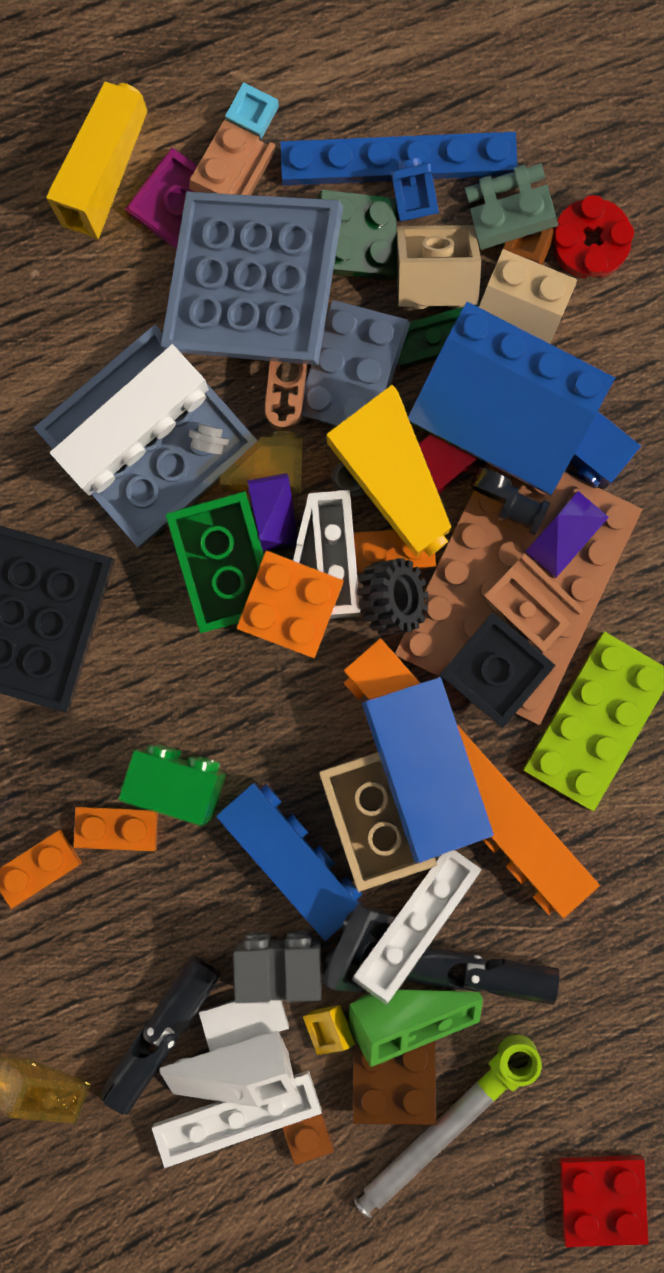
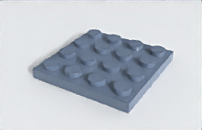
(252, 277)
(170, 471)

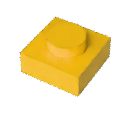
(328, 1030)

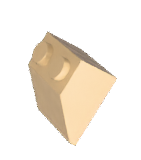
(438, 266)
(528, 295)

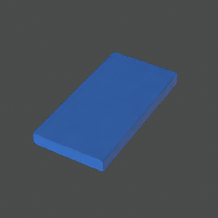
(427, 770)

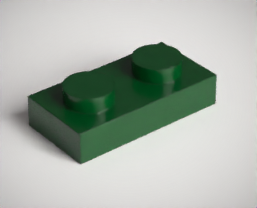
(427, 338)

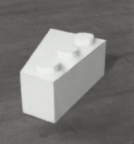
(329, 547)

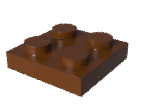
(396, 1089)

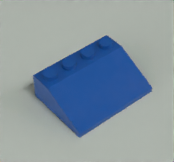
(510, 398)

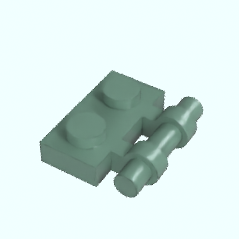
(515, 215)

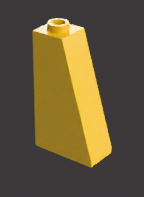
(98, 160)
(390, 468)

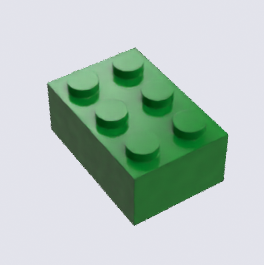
(217, 557)
(173, 785)

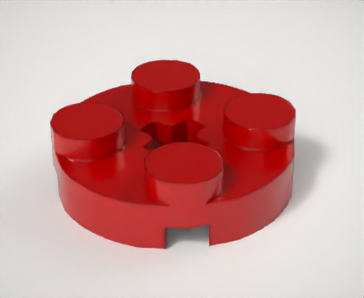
(593, 260)

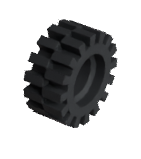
(393, 596)

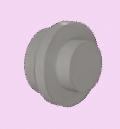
(208, 439)

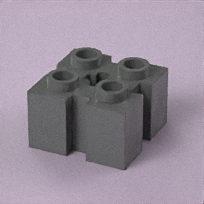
(278, 968)

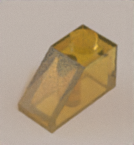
(266, 458)
(39, 1092)

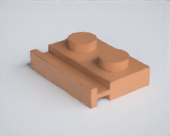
(232, 162)
(533, 603)

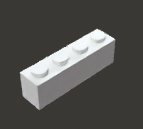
(131, 420)

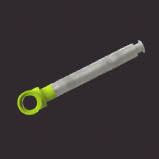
(453, 1121)

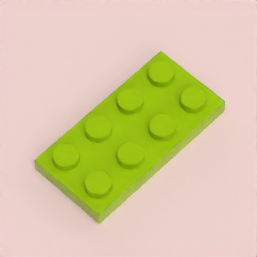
(597, 721)

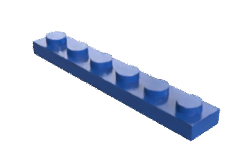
(376, 157)

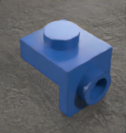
(414, 189)

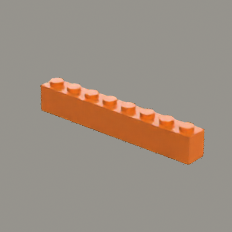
(517, 829)

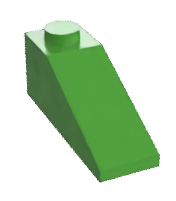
(410, 1020)

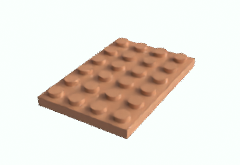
(485, 550)

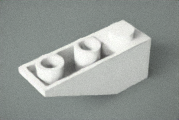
(241, 1073)

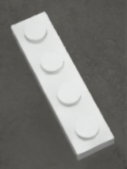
(416, 926)
(229, 1123)

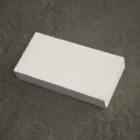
(236, 1023)

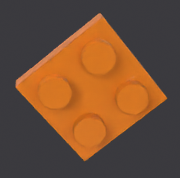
(290, 604)

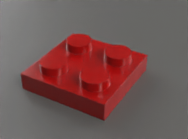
(604, 1201)

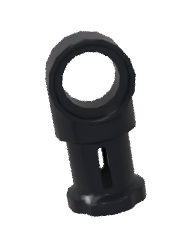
(516, 505)

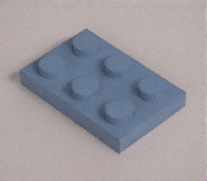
(354, 362)

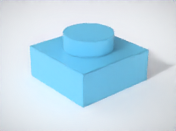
(252, 110)

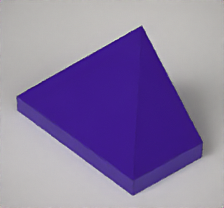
(273, 512)
(566, 534)

